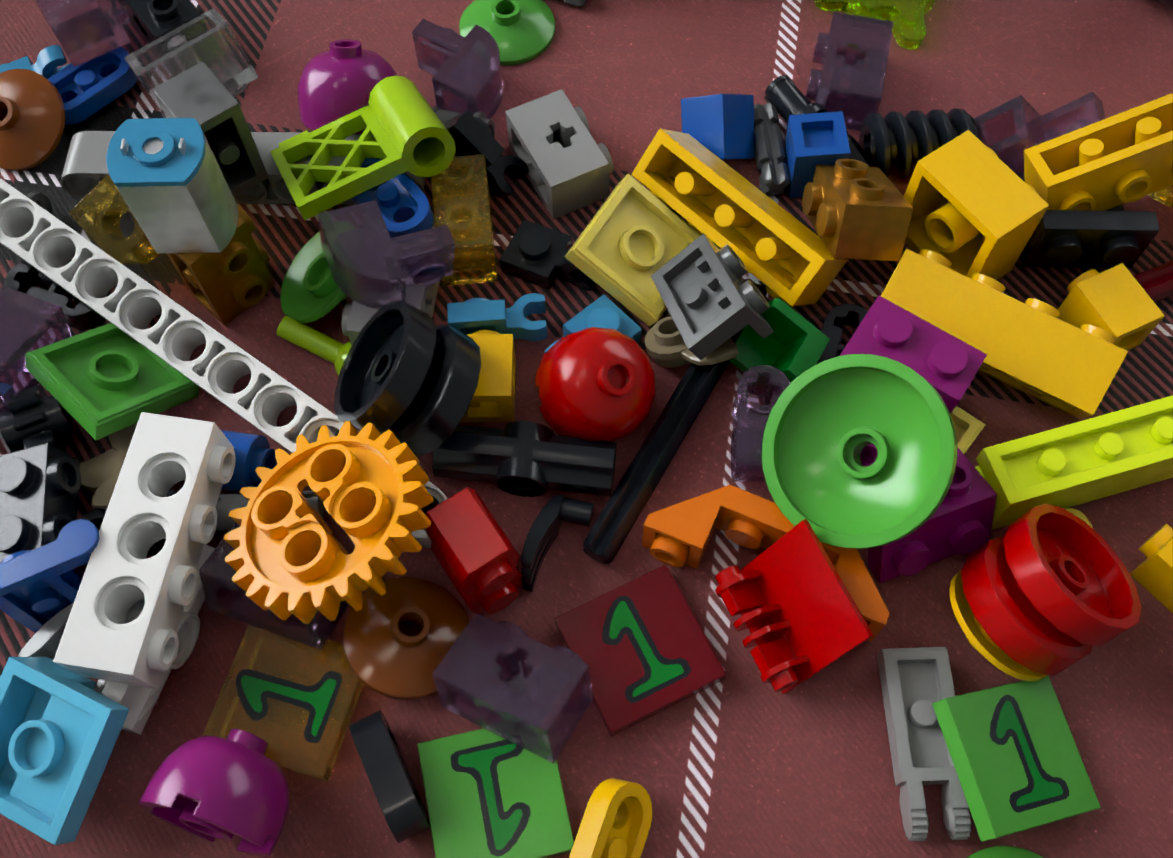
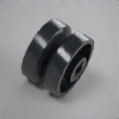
(408, 377)

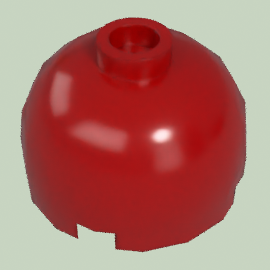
(595, 385)

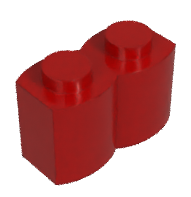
(474, 552)

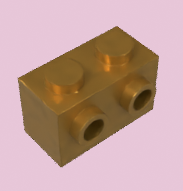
(857, 211)
(228, 279)

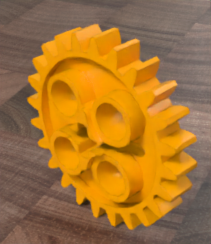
(288, 550)

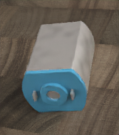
(172, 184)

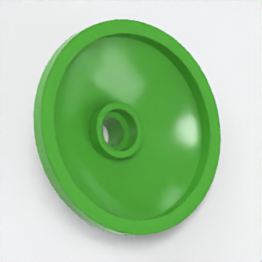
(817, 442)

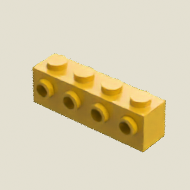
(1106, 160)
(736, 213)
(1021, 340)

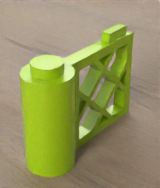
(398, 130)

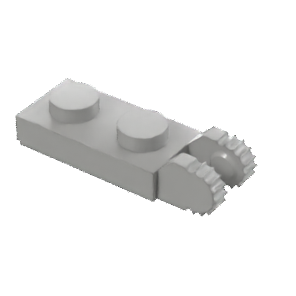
(919, 754)

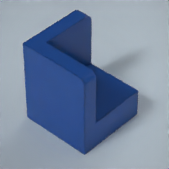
(721, 124)
(813, 141)

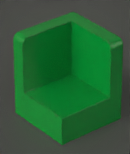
(790, 348)

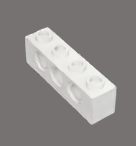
(118, 575)

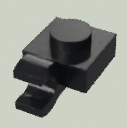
(475, 137)
(538, 257)

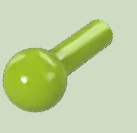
(314, 341)

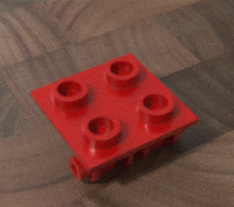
(793, 609)

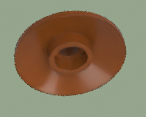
(29, 119)
(388, 659)

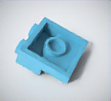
(52, 745)

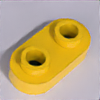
(614, 821)

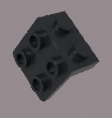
(1089, 238)

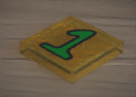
(289, 698)

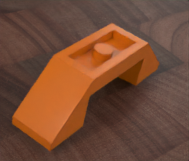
(683, 532)

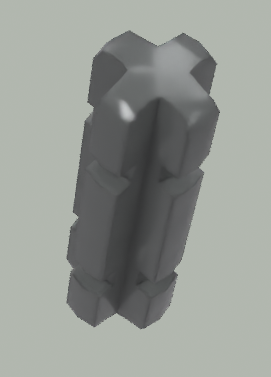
(770, 151)

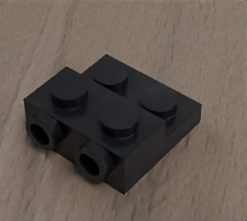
(36, 497)

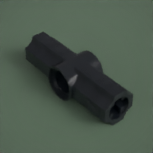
(527, 460)

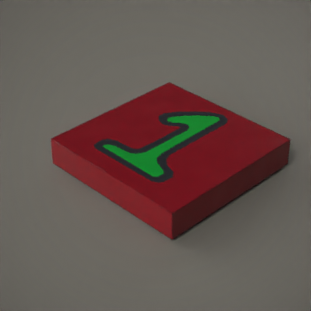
(640, 649)

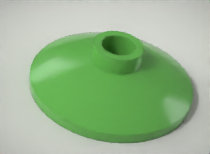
(518, 26)
(309, 285)

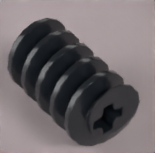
(911, 137)

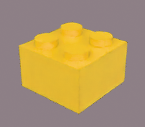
(971, 208)

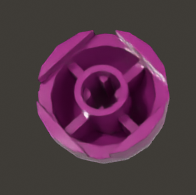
(339, 82)
(222, 791)

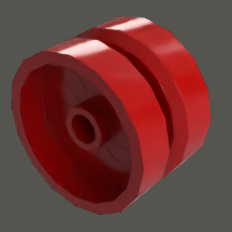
(1050, 590)

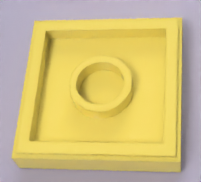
(628, 244)

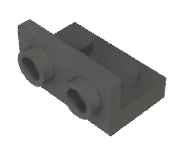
(709, 296)

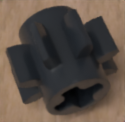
(35, 421)

